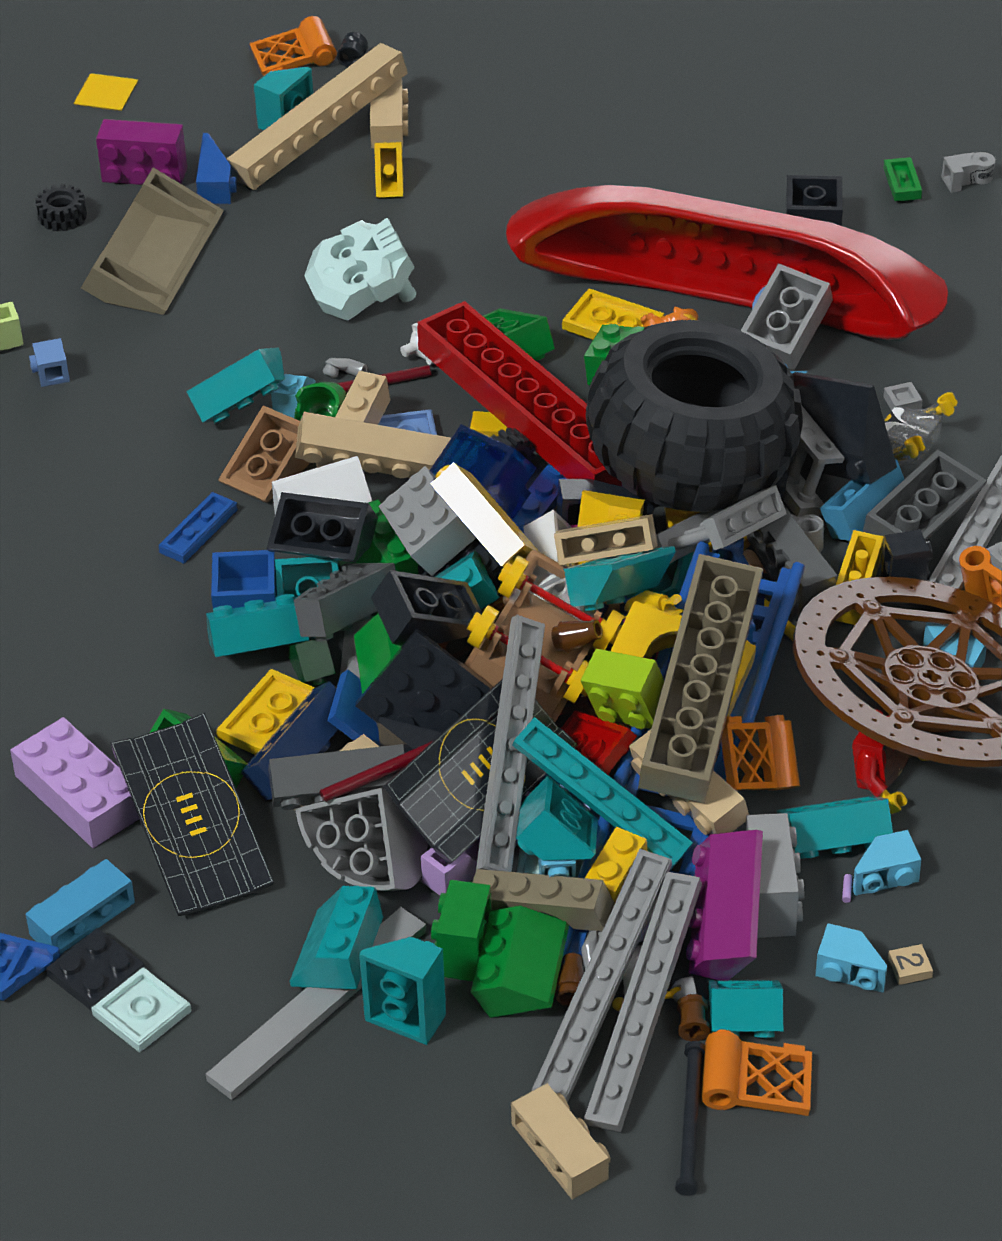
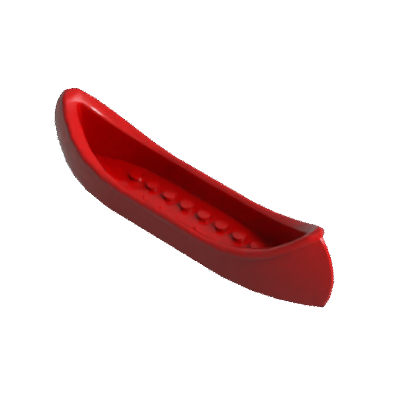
(724, 254)

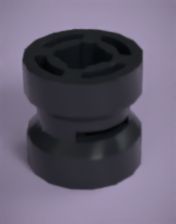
(352, 48)

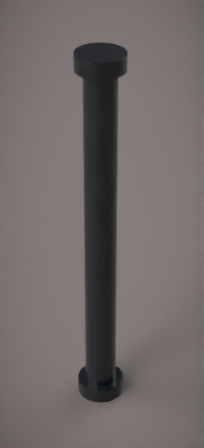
(686, 1184)

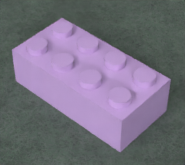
(75, 781)

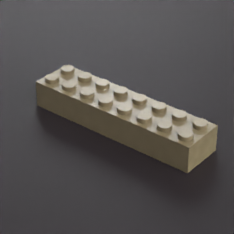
(700, 679)

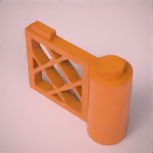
(311, 42)
(980, 575)
(775, 754)
(727, 1078)

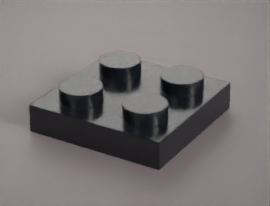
(93, 968)

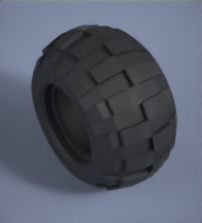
(694, 415)

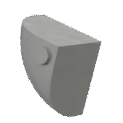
(364, 840)

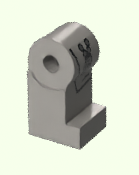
(967, 170)

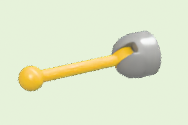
(679, 989)

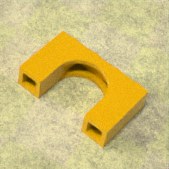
(652, 630)

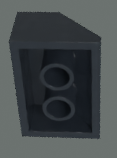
(322, 527)

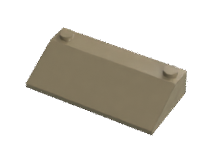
(153, 246)

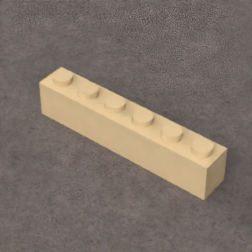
(377, 446)

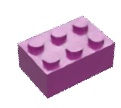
(134, 148)

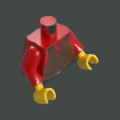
(878, 768)

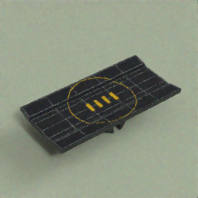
(448, 781)
(192, 815)

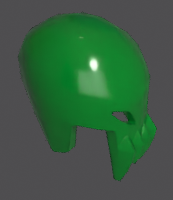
(320, 399)

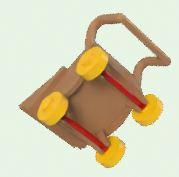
(558, 671)

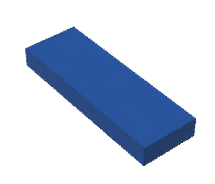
(197, 527)

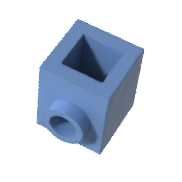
(49, 362)

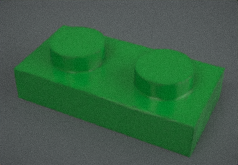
(902, 179)

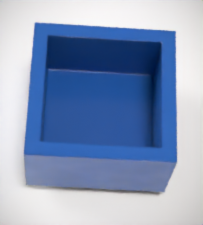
(243, 577)

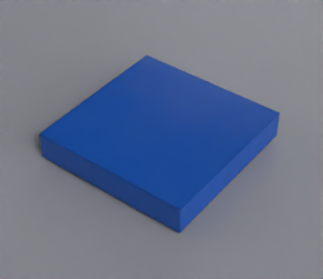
(346, 715)

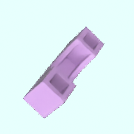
(438, 873)

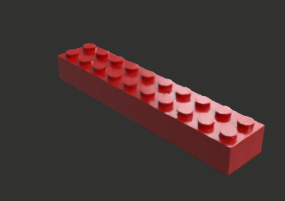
(513, 389)

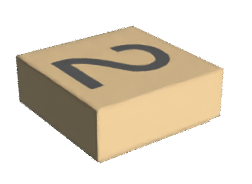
(910, 964)

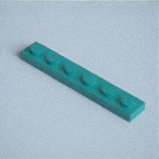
(599, 790)

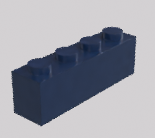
(301, 734)

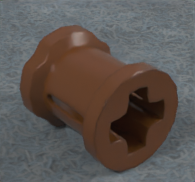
(693, 1018)

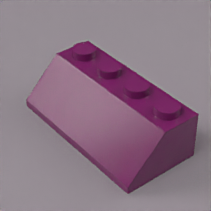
(727, 905)

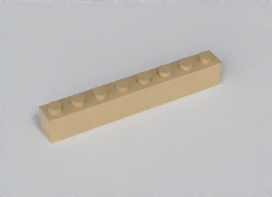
(317, 116)

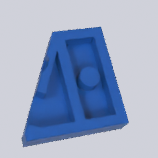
(22, 961)

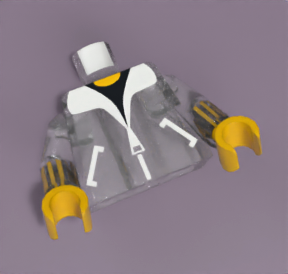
(917, 431)

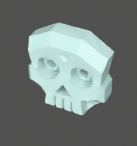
(359, 268)

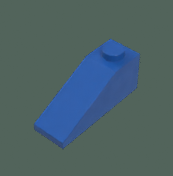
(214, 174)

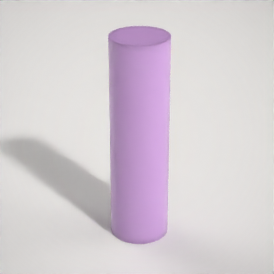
(847, 887)

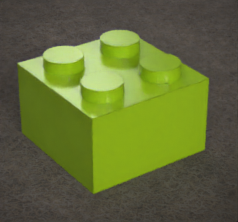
(623, 688)

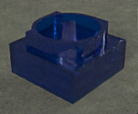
(493, 463)

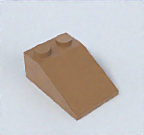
(264, 455)

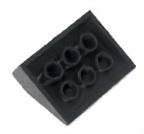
(852, 422)

